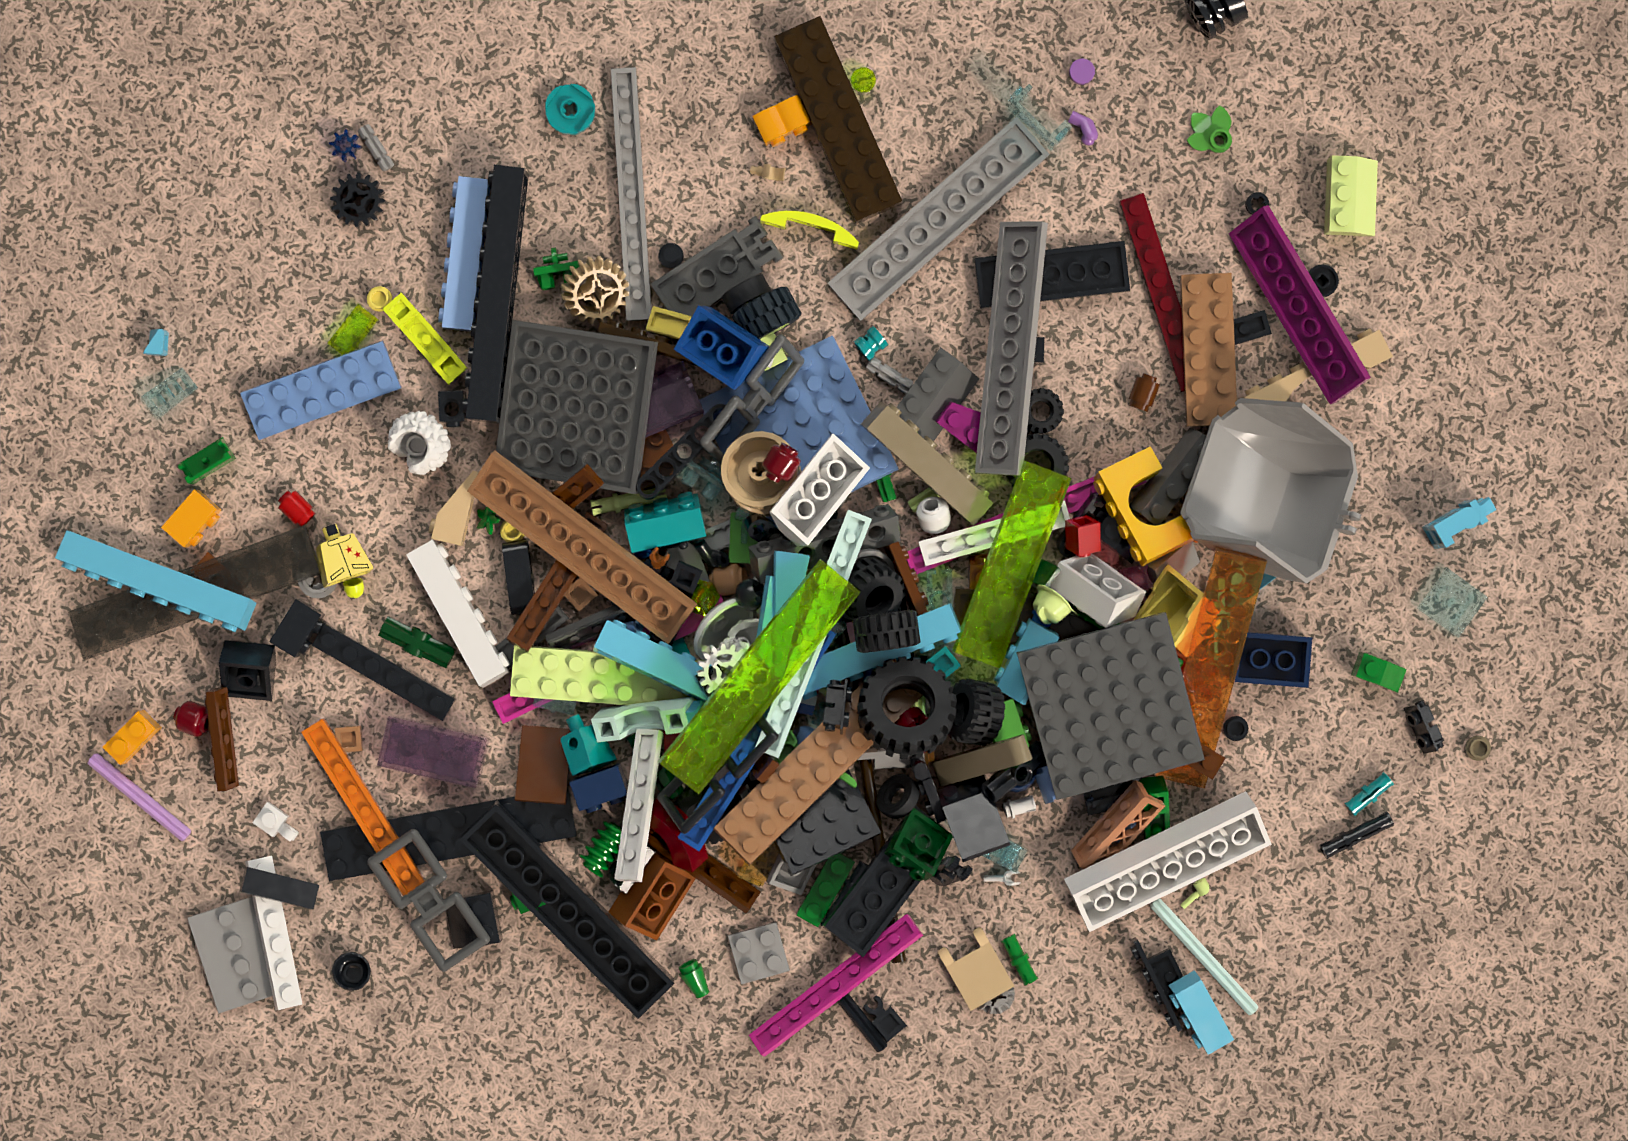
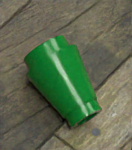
(693, 976)

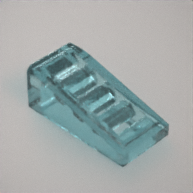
(175, 400)

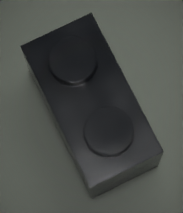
(297, 628)

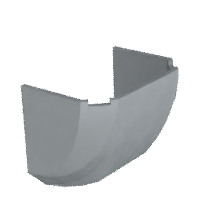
(1273, 487)

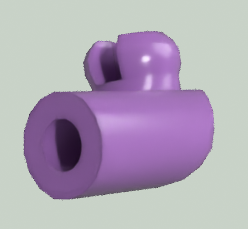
(1087, 126)

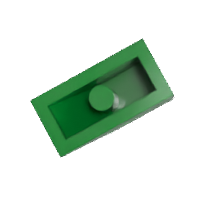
(1378, 672)

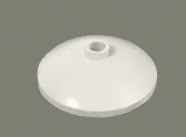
(716, 625)

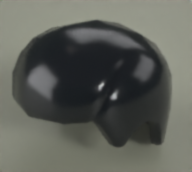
(351, 978)

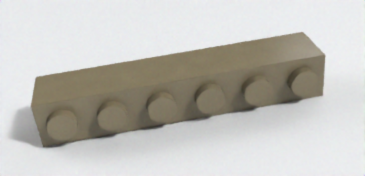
(928, 464)

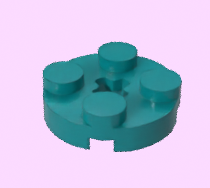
(556, 112)

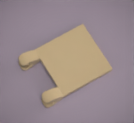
(979, 973)

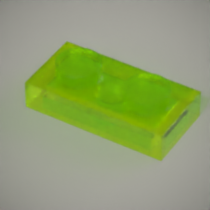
(353, 330)

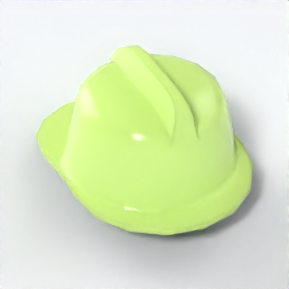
(1051, 606)

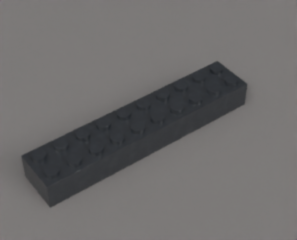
(497, 293)
(569, 909)

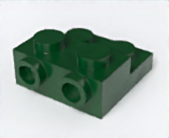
(918, 846)

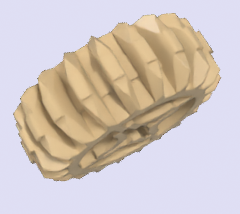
(614, 288)

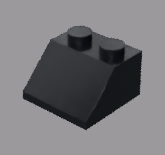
(248, 669)
(485, 909)

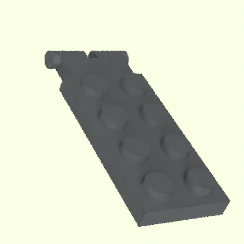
(716, 269)

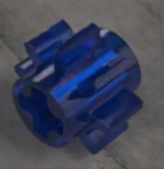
(349, 151)

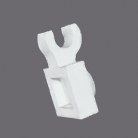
(273, 821)

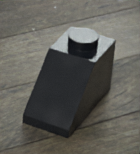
(1112, 539)

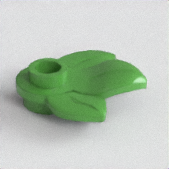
(1208, 128)

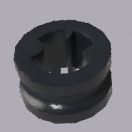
(1255, 196)

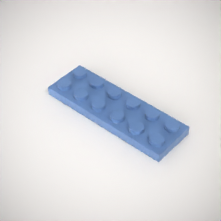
(320, 390)

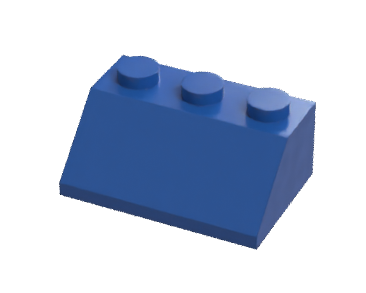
(720, 346)

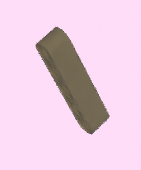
(982, 760)

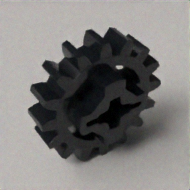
(362, 210)

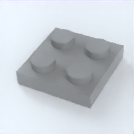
(758, 952)

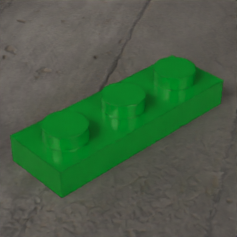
(825, 889)

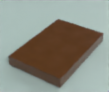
(542, 766)

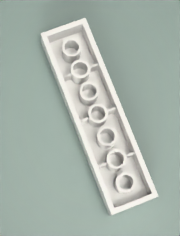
(1168, 861)

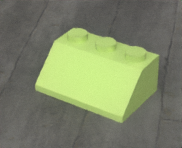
(1350, 196)

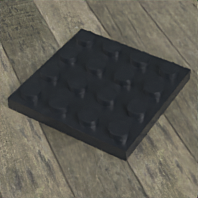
(826, 828)

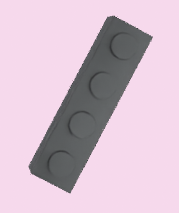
(1171, 483)

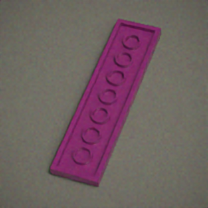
(1299, 305)

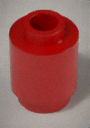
(296, 508)

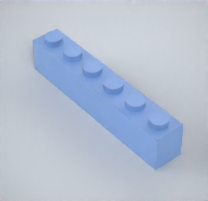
(464, 253)

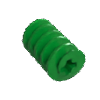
(602, 849)

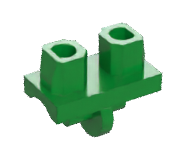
(546, 273)

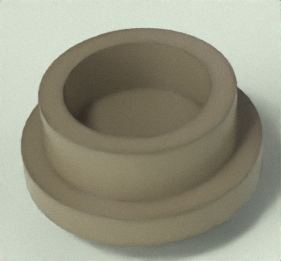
(1478, 748)

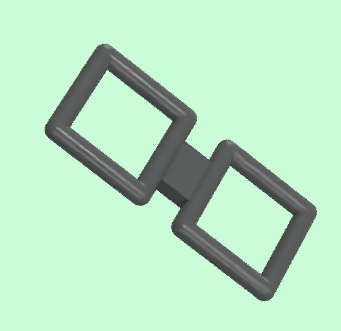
(756, 397)
(428, 900)

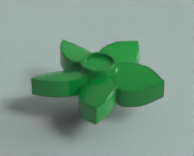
(488, 519)

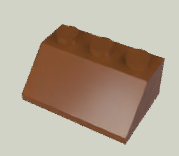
(653, 901)

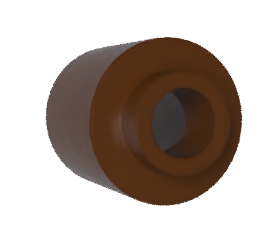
(1144, 392)

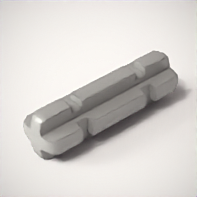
(375, 147)
(889, 375)

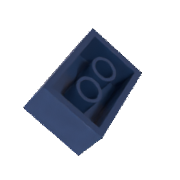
(1275, 660)

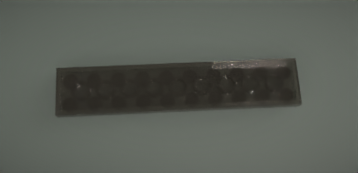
(246, 571)

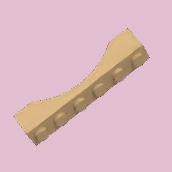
(1370, 348)

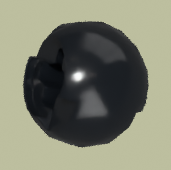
(749, 594)

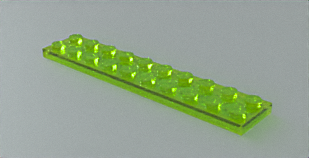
(759, 676)

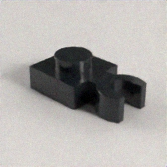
(887, 1022)

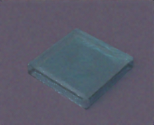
(1452, 602)

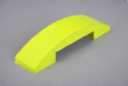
(779, 220)
(425, 338)

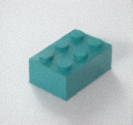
(664, 522)

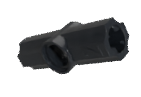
(1008, 778)

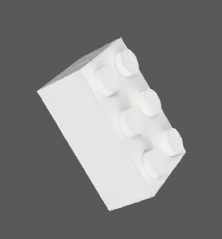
(1098, 590)

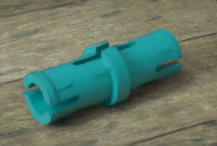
(1369, 794)

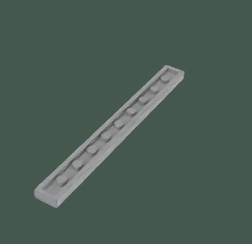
(631, 192)

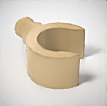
(769, 172)

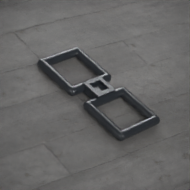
(718, 791)

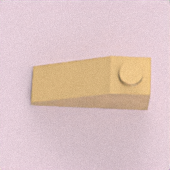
(454, 516)

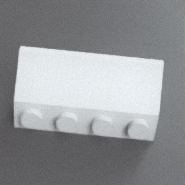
(818, 491)

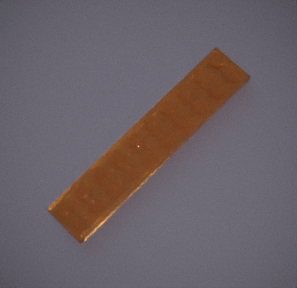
(1218, 647)

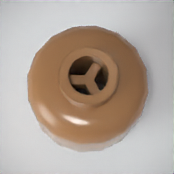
(726, 579)

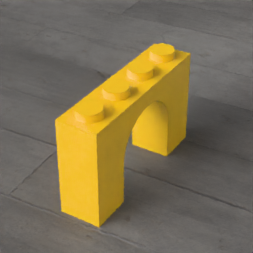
(1145, 540)

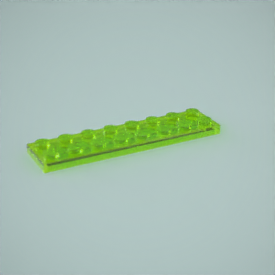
(1011, 564)

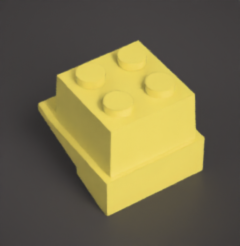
(1181, 603)

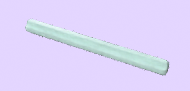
(1204, 956)

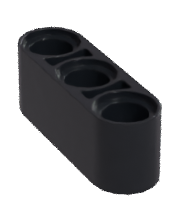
(518, 575)

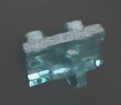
(694, 472)

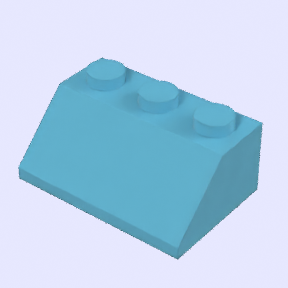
(1010, 677)

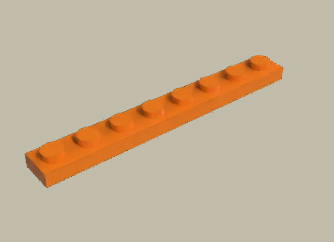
(361, 804)

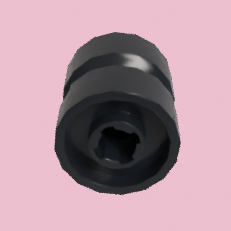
(1325, 279)

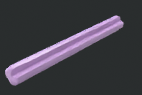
(139, 797)

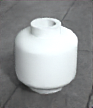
(933, 515)

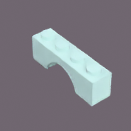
(622, 720)

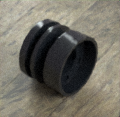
(1209, 15)

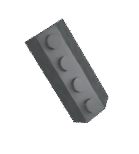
(940, 382)

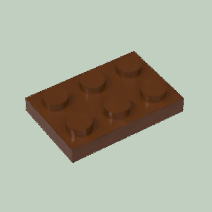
(916, 600)

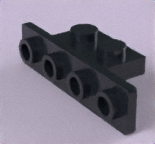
(1162, 971)

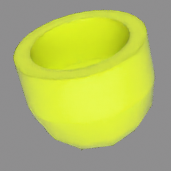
(354, 587)

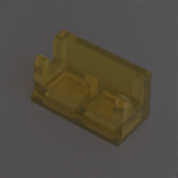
(760, 868)

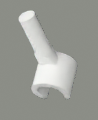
(1006, 878)

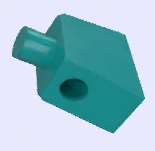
(583, 750)

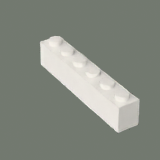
(458, 613)

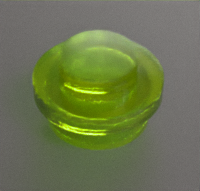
(863, 80)

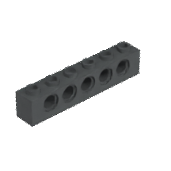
(881, 532)

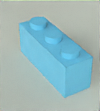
(1200, 1013)

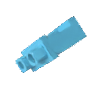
(1466, 517)

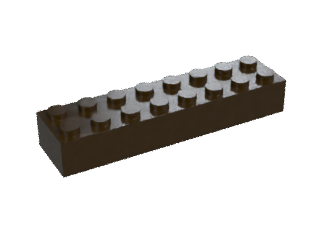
(838, 120)

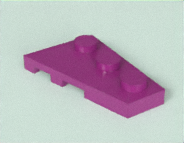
(961, 423)

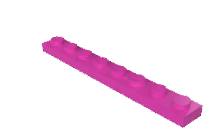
(835, 986)

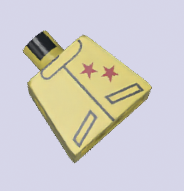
(341, 557)

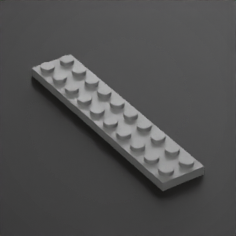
(938, 219)
(1011, 347)

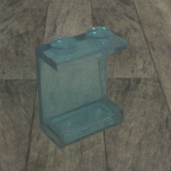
(1049, 140)

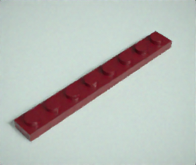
(1156, 278)

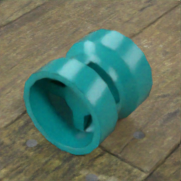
(870, 343)

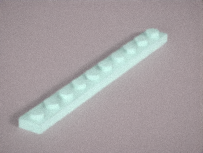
(842, 561)

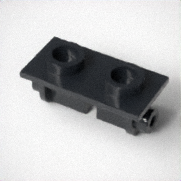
(837, 695)
(1427, 738)
(1103, 798)

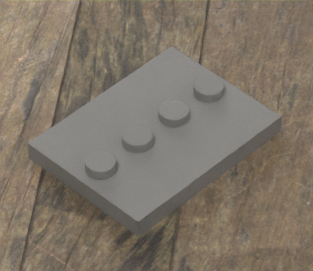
(232, 954)

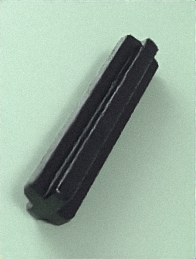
(862, 1023)

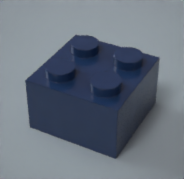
(600, 787)

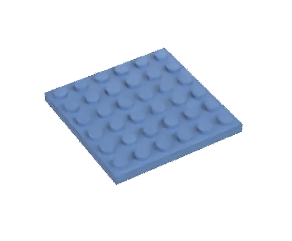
(812, 407)

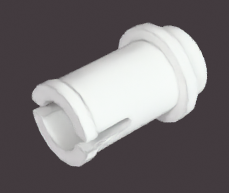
(1019, 806)

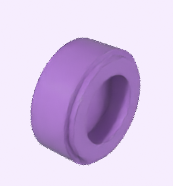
(1081, 71)

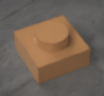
(580, 594)
(350, 738)

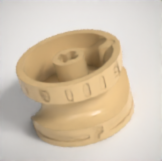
(741, 473)

